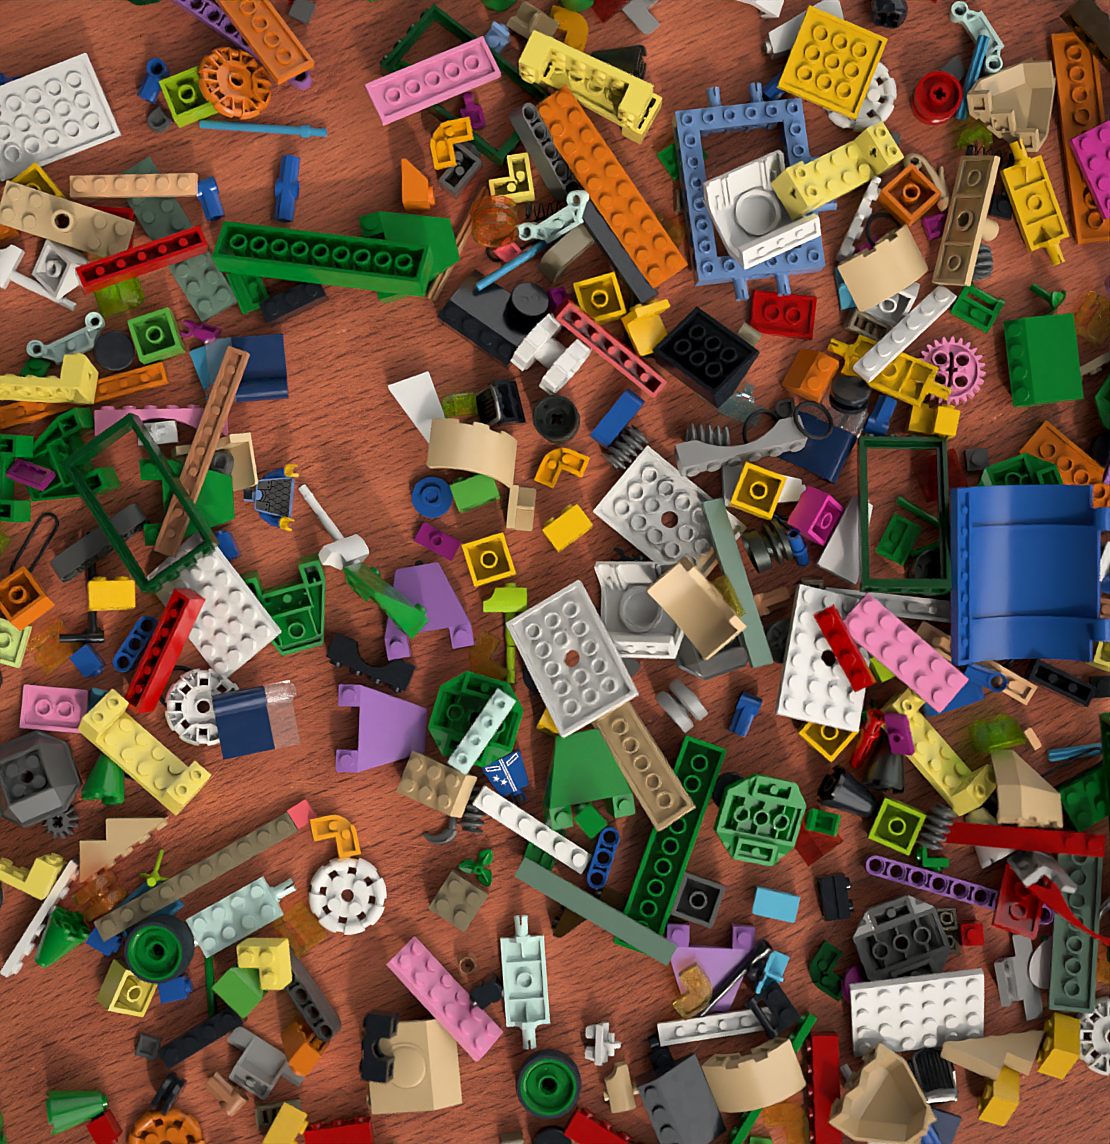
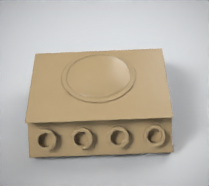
(424, 1070)

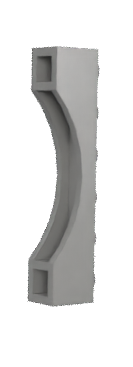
(699, 457)

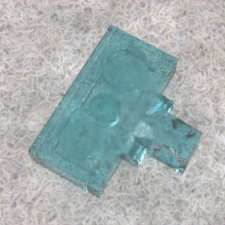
(741, 406)

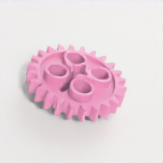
(969, 373)

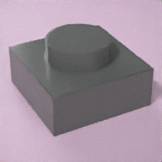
(976, 459)

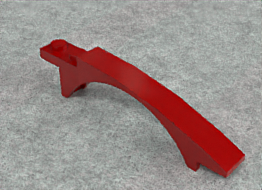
(1025, 839)
(1053, 899)

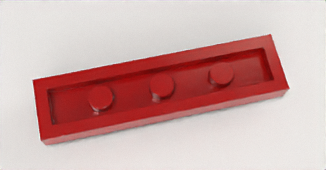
(844, 648)

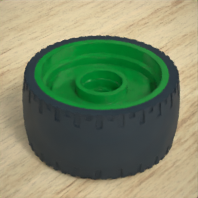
(146, 958)
(553, 1100)

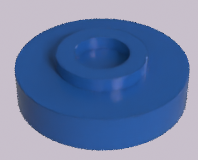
(432, 497)

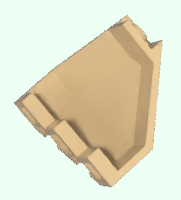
(1016, 102)
(1024, 794)
(882, 1102)

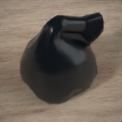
(888, 13)

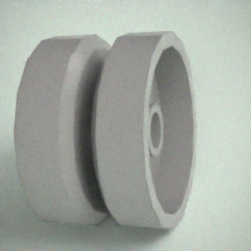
(683, 703)

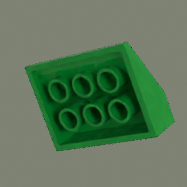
(1043, 360)

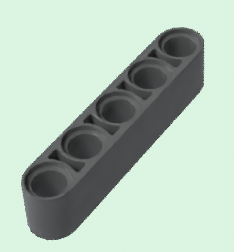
(543, 152)
(96, 544)
(314, 998)

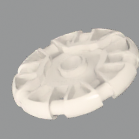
(880, 110)
(190, 705)
(344, 908)
(1098, 1034)

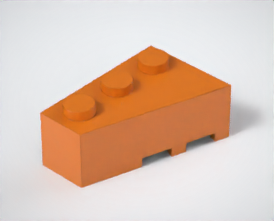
(302, 1046)

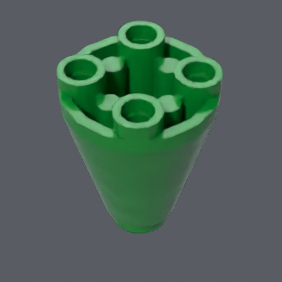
(105, 782)
(61, 935)

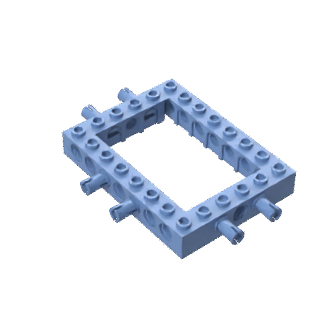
(758, 114)

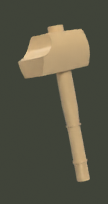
(619, 1089)

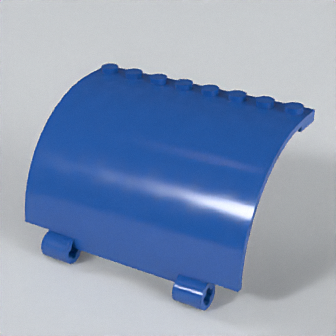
(1026, 573)

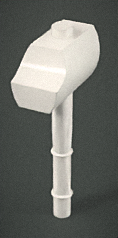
(9, 261)
(343, 550)

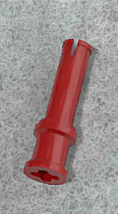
(869, 731)

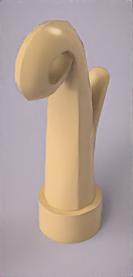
(937, 179)

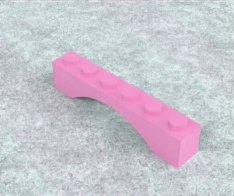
(191, 416)

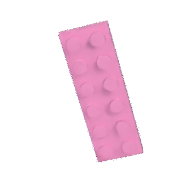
(432, 80)
(904, 653)
(444, 998)

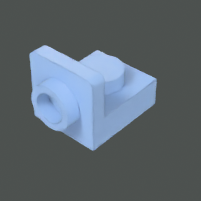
(498, 37)

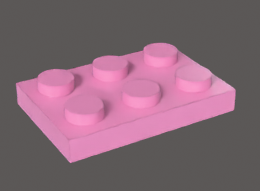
(53, 708)

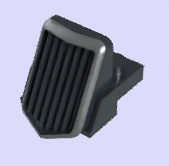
(500, 404)
(934, 1075)

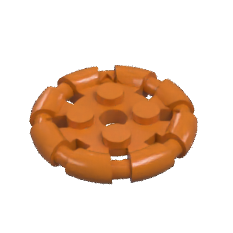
(227, 90)
(166, 1130)

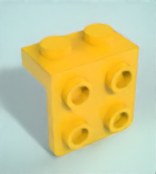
(645, 325)

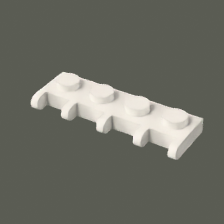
(863, 212)

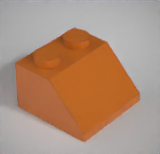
(416, 191)
(810, 374)

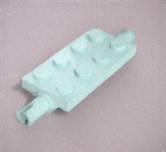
(238, 915)
(525, 981)

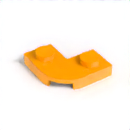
(573, 25)
(444, 138)
(559, 460)
(339, 829)

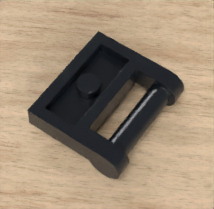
(778, 1005)

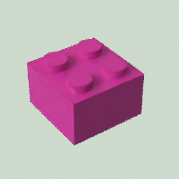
(816, 515)

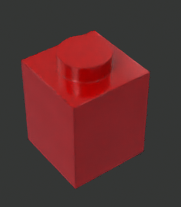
(970, 933)
(104, 1129)

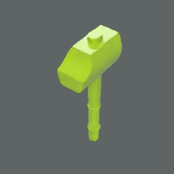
(508, 600)

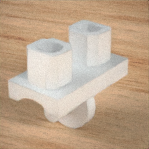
(162, 432)
(604, 1043)

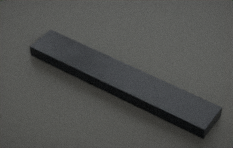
(616, 254)

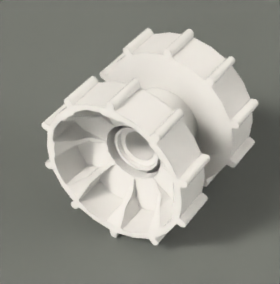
(559, 360)

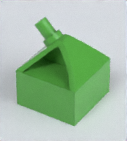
(241, 989)

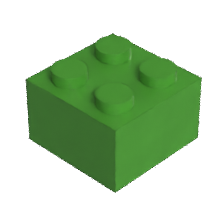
(156, 336)
(474, 492)

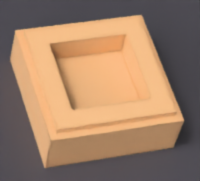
(1032, 740)

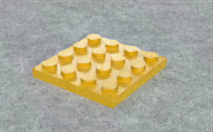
(832, 63)

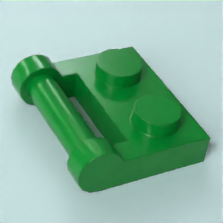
(975, 313)

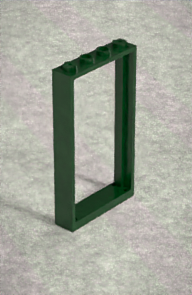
(416, 30)
(99, 444)
(915, 586)

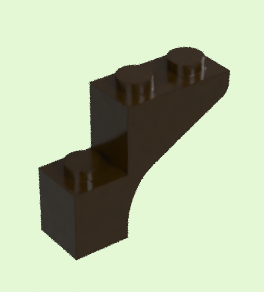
(570, 919)

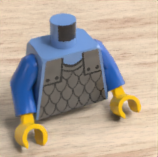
(274, 496)

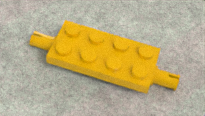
(1034, 203)
(902, 378)

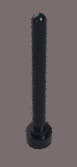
(761, 950)

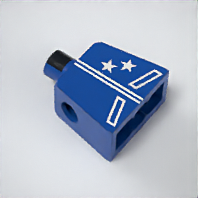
(508, 776)

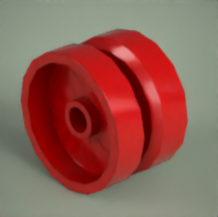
(924, 102)

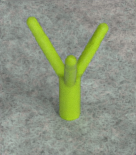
(154, 876)

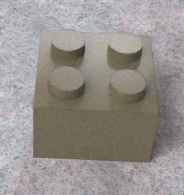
(458, 900)

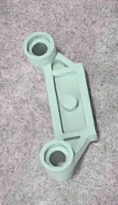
(975, 25)
(558, 223)
(77, 342)

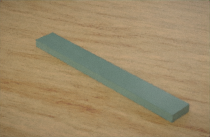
(732, 565)
(596, 911)

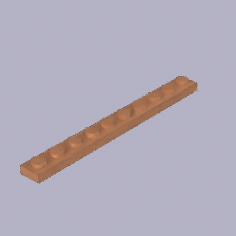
(203, 448)

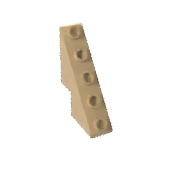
(120, 837)
(990, 1053)

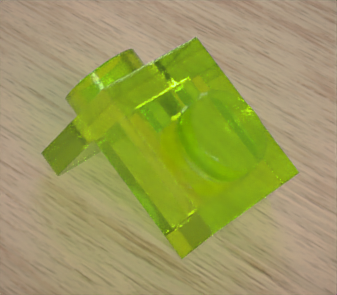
(979, 133)
(459, 405)

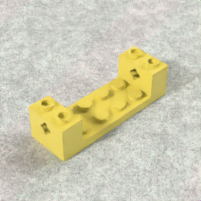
(543, 49)
(599, 99)
(837, 171)
(75, 385)
(142, 754)
(937, 760)
(38, 880)

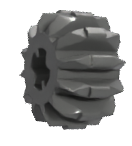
(984, 263)
(66, 826)

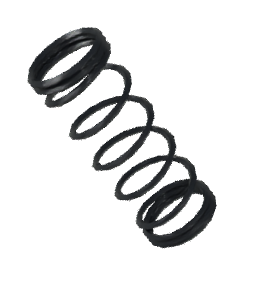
(1011, 160)
(528, 209)

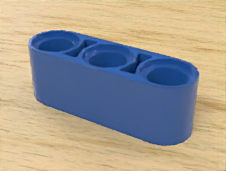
(617, 418)
(127, 649)
(967, 695)
(595, 865)

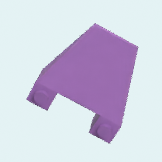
(433, 591)
(387, 728)
(715, 961)

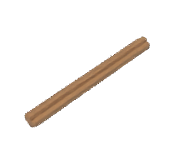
(461, 239)

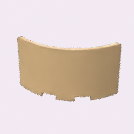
(884, 270)
(241, 448)
(472, 449)
(696, 607)
(756, 1078)

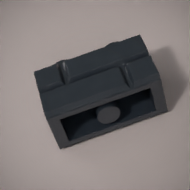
(834, 896)
(486, 991)

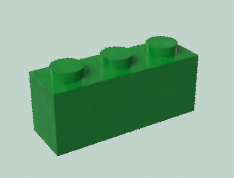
(589, 818)

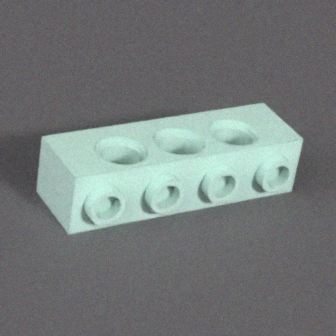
(481, 731)

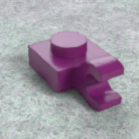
(473, 112)
(200, 331)

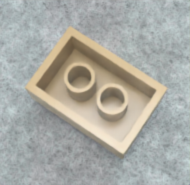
(436, 784)

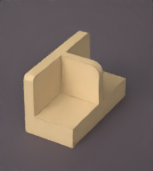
(529, 19)
(521, 508)

